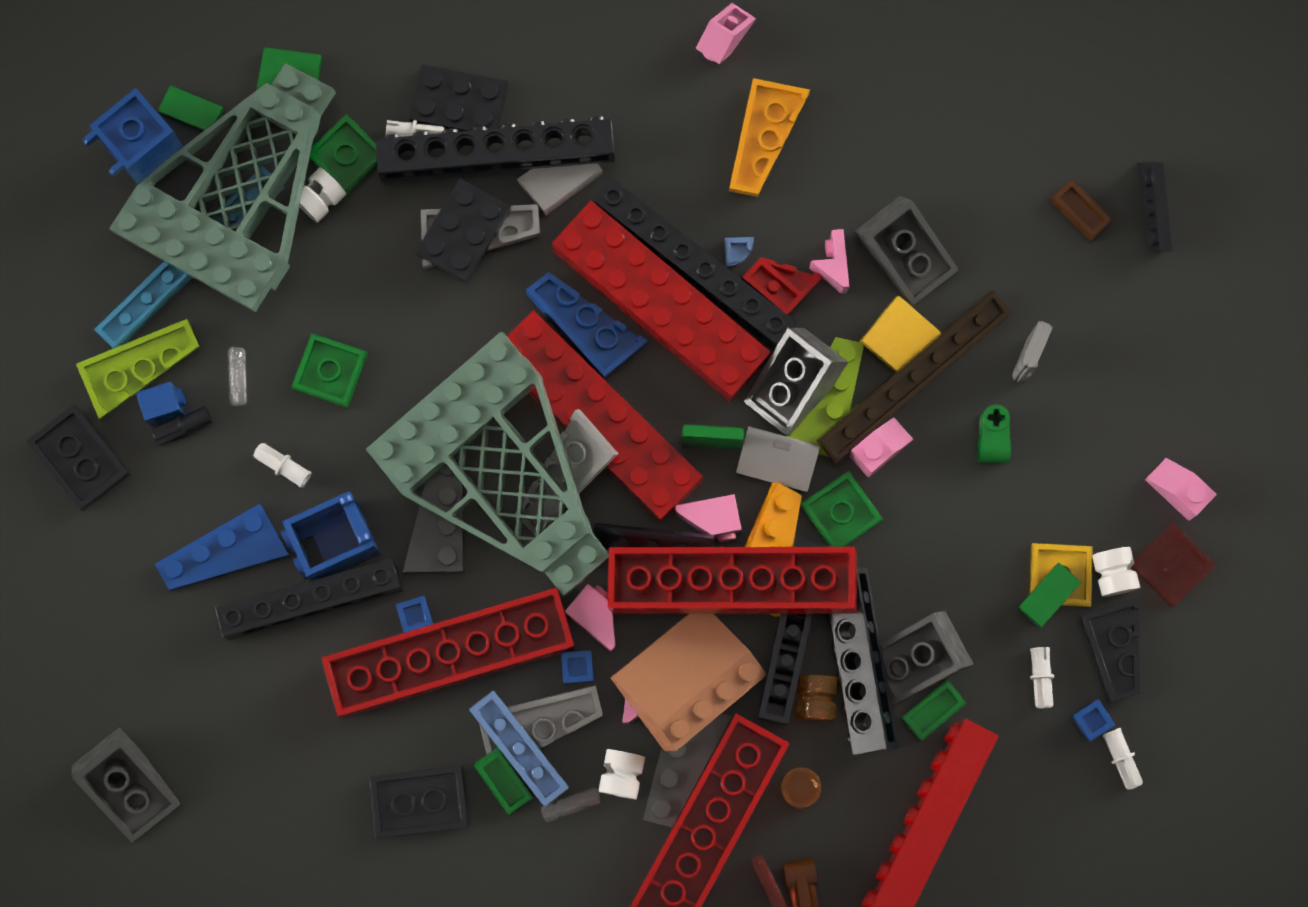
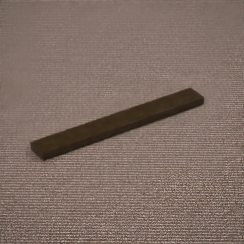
(913, 376)

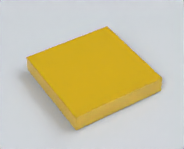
(899, 334)
(1072, 557)

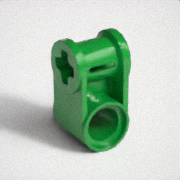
(994, 441)

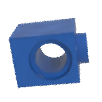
(161, 403)

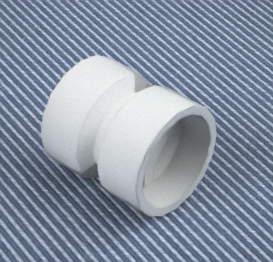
(319, 194)
(1116, 571)
(621, 774)

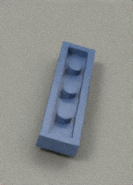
(519, 748)

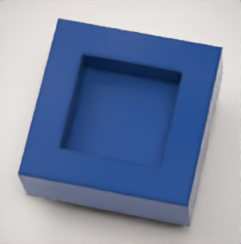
(414, 614)
(577, 667)
(1093, 720)

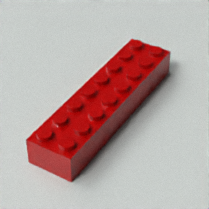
(660, 301)
(646, 462)
(732, 580)
(448, 653)
(713, 817)
(933, 817)

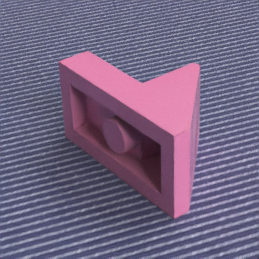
(835, 269)

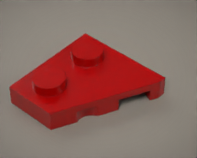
(781, 283)

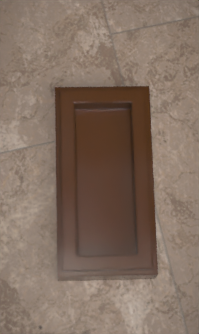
(1081, 210)

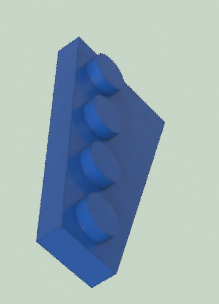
(592, 333)
(229, 548)

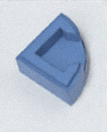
(737, 250)

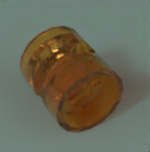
(816, 698)
(800, 788)

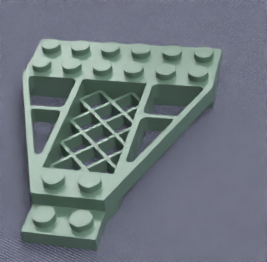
(193, 239)
(456, 416)

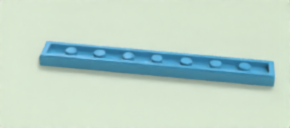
(158, 287)

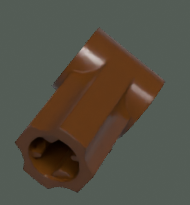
(801, 882)

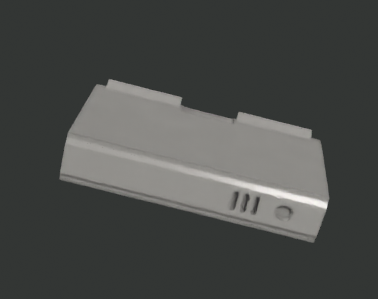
(556, 185)
(1031, 352)
(778, 459)

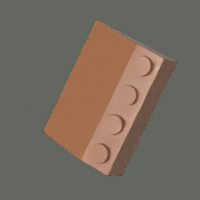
(688, 678)

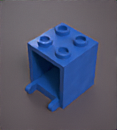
(134, 137)
(338, 532)

